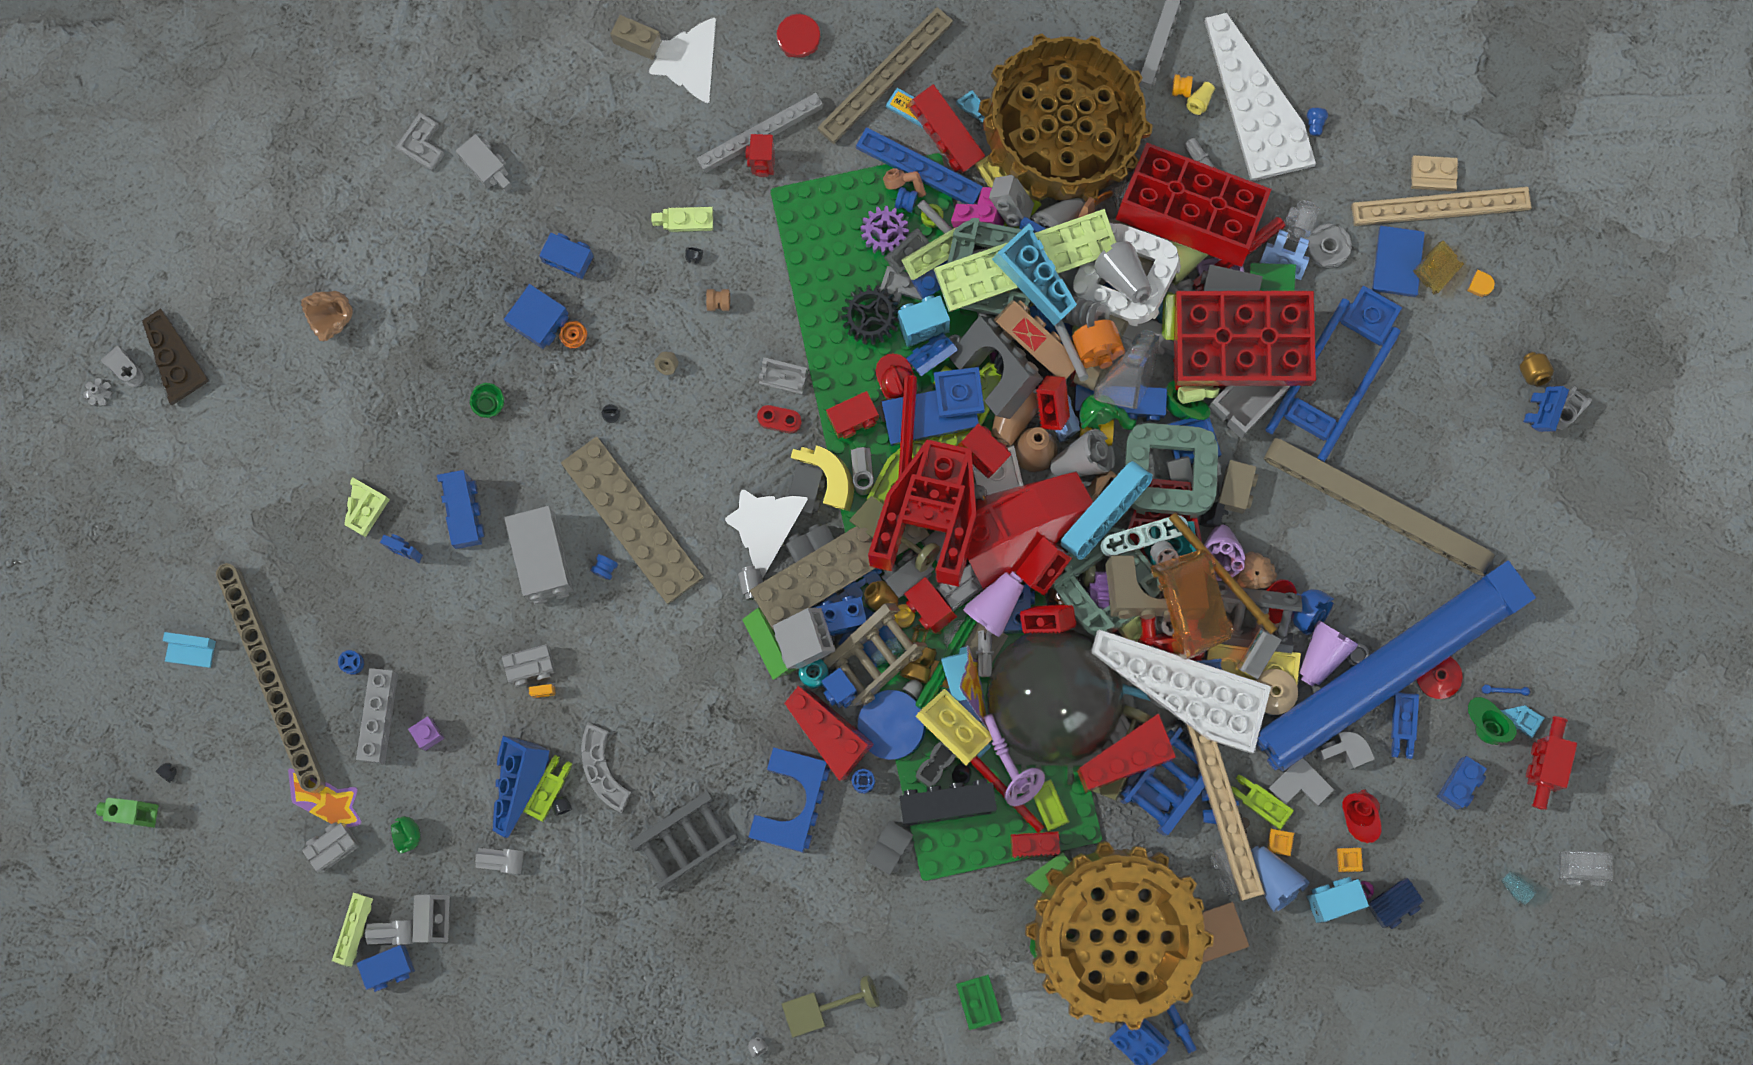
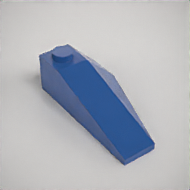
(520, 773)

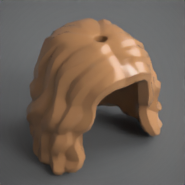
(327, 313)
(1256, 563)

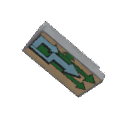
(1259, 653)

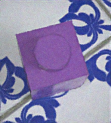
(426, 733)

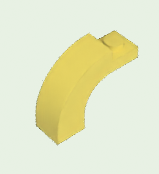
(839, 479)

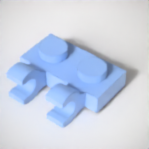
(1278, 255)

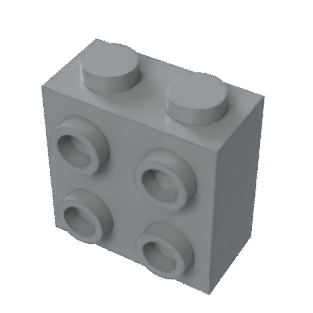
(803, 638)

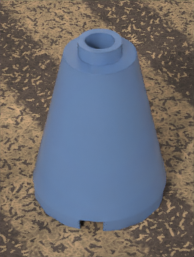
(1277, 878)

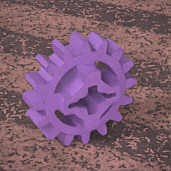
(875, 229)
(1099, 590)

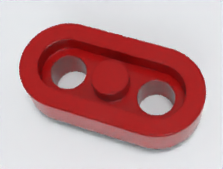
(778, 419)

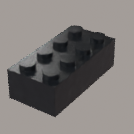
(947, 804)

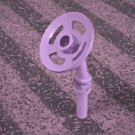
(1019, 781)

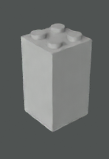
(539, 555)

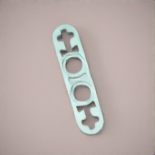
(1144, 537)

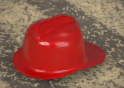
(891, 373)
(1362, 816)

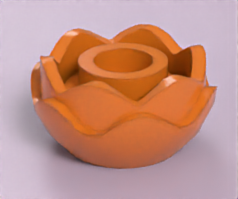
(567, 331)

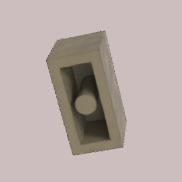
(636, 37)
(1237, 486)

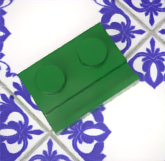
(978, 1002)

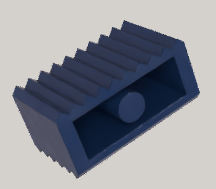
(1395, 903)

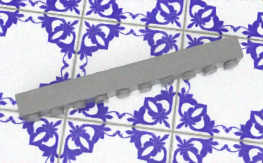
(1159, 43)
(770, 126)

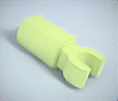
(1196, 393)

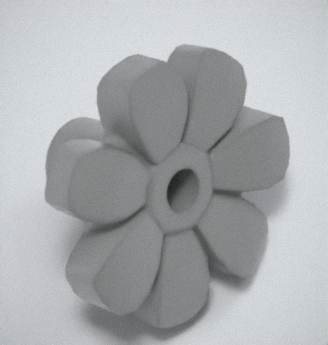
(98, 392)

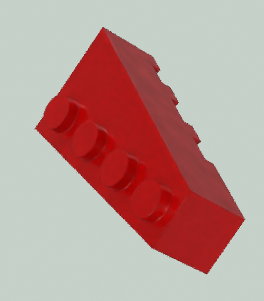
(829, 732)

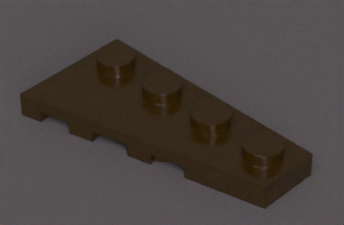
(175, 362)

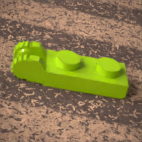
(547, 790)
(1263, 803)

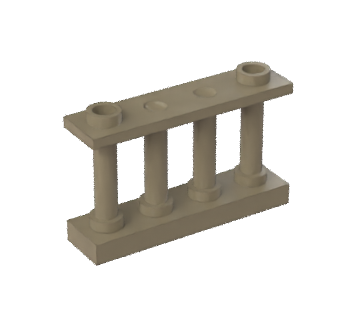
(854, 646)

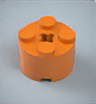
(1098, 344)

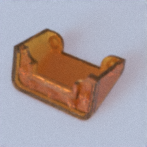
(1193, 603)

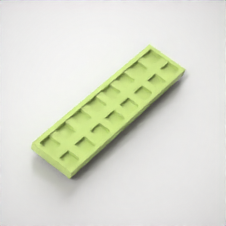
(1066, 245)

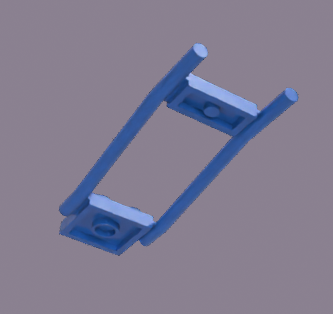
(1373, 319)

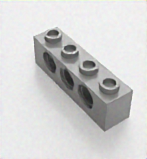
(377, 716)

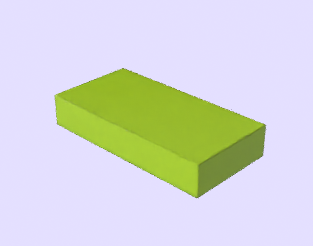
(1168, 316)
(1050, 806)

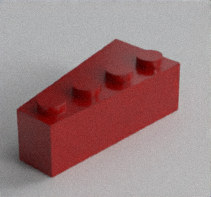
(945, 129)
(1134, 753)

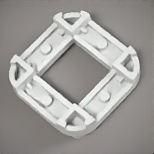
(1165, 267)

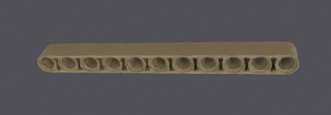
(1379, 507)
(279, 684)

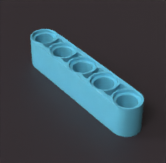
(1106, 510)

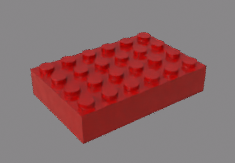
(1193, 204)
(1244, 338)

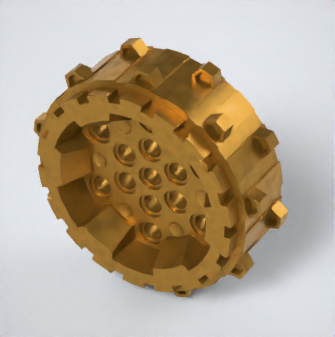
(1091, 74)
(1167, 964)

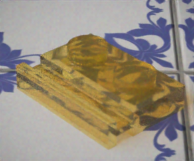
(1438, 267)

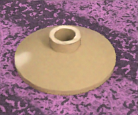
(1288, 688)

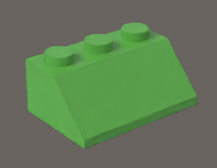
(766, 644)

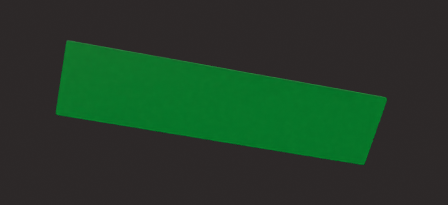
(826, 263)

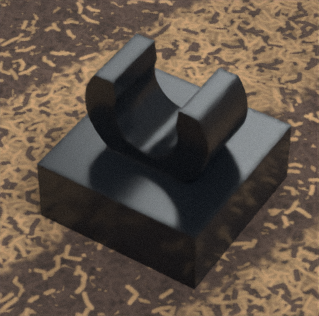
(1214, 516)

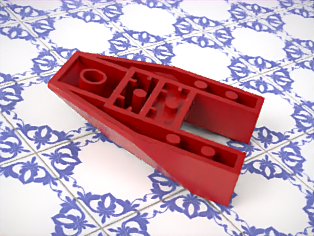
(935, 495)

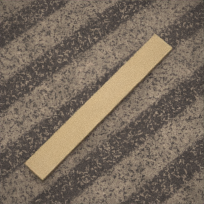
(1441, 206)
(1226, 815)

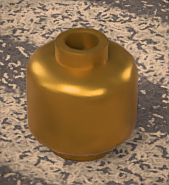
(1536, 369)
(878, 594)

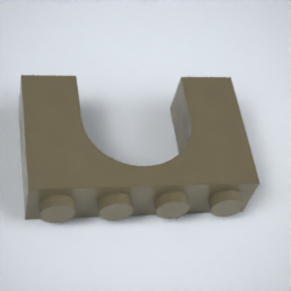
(1125, 594)

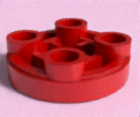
(798, 35)

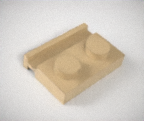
(1434, 173)

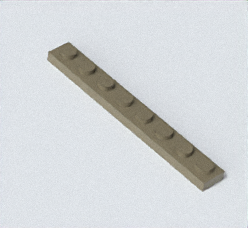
(885, 76)

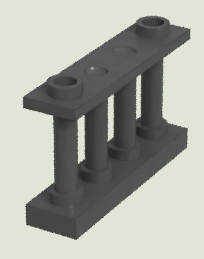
(1265, 599)
(683, 818)

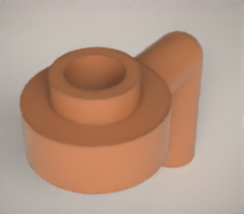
(896, 178)

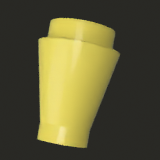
(1200, 99)

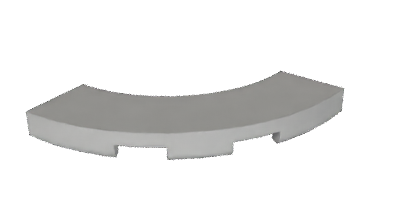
(597, 770)

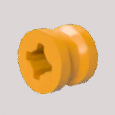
(1182, 86)

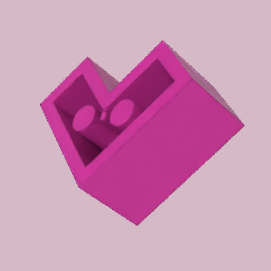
(983, 210)

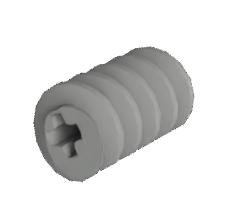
(1086, 313)

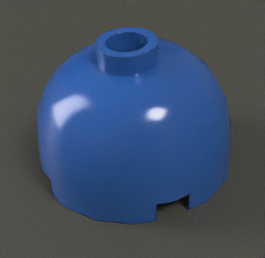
(1315, 608)

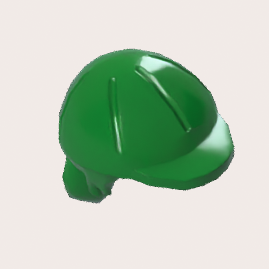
(1095, 413)

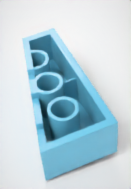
(1035, 275)

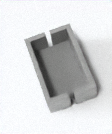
(1245, 405)

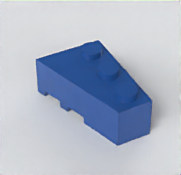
(461, 509)

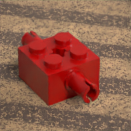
(1550, 763)

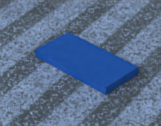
(926, 420)

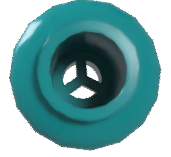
(816, 666)

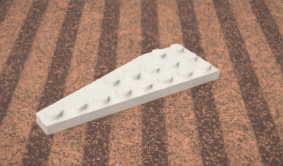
(1265, 121)
(1204, 697)

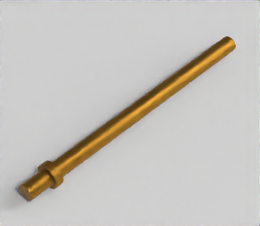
(1263, 619)

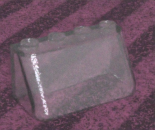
(1131, 373)

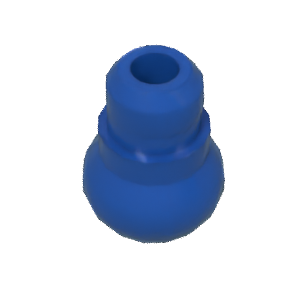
(1316, 119)

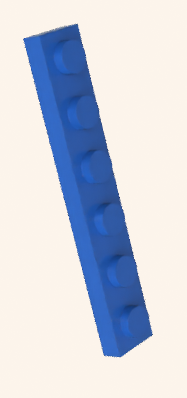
(910, 161)

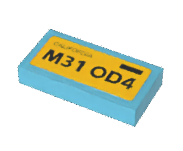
(898, 103)

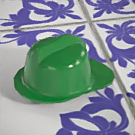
(1195, 410)
(1490, 722)

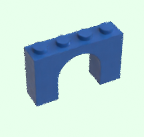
(793, 833)

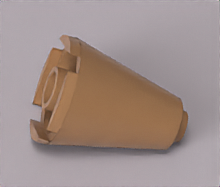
(1008, 430)
(1035, 449)

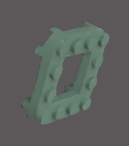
(985, 235)
(1176, 437)
(1085, 609)

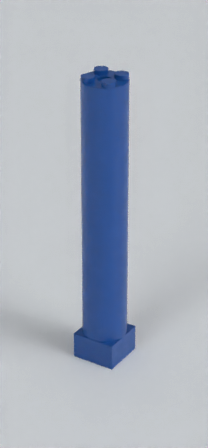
(1394, 667)

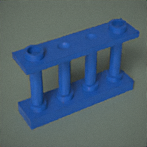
(1180, 803)

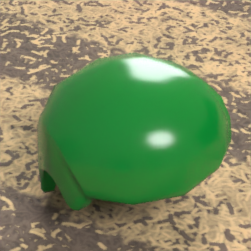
(486, 400)
(405, 834)

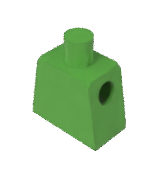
(128, 812)

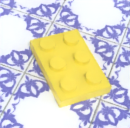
(955, 726)

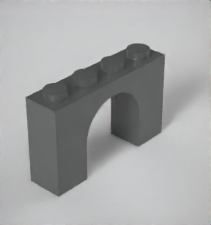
(1227, 279)
(1019, 374)

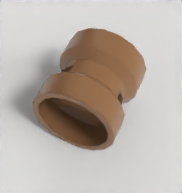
(718, 300)

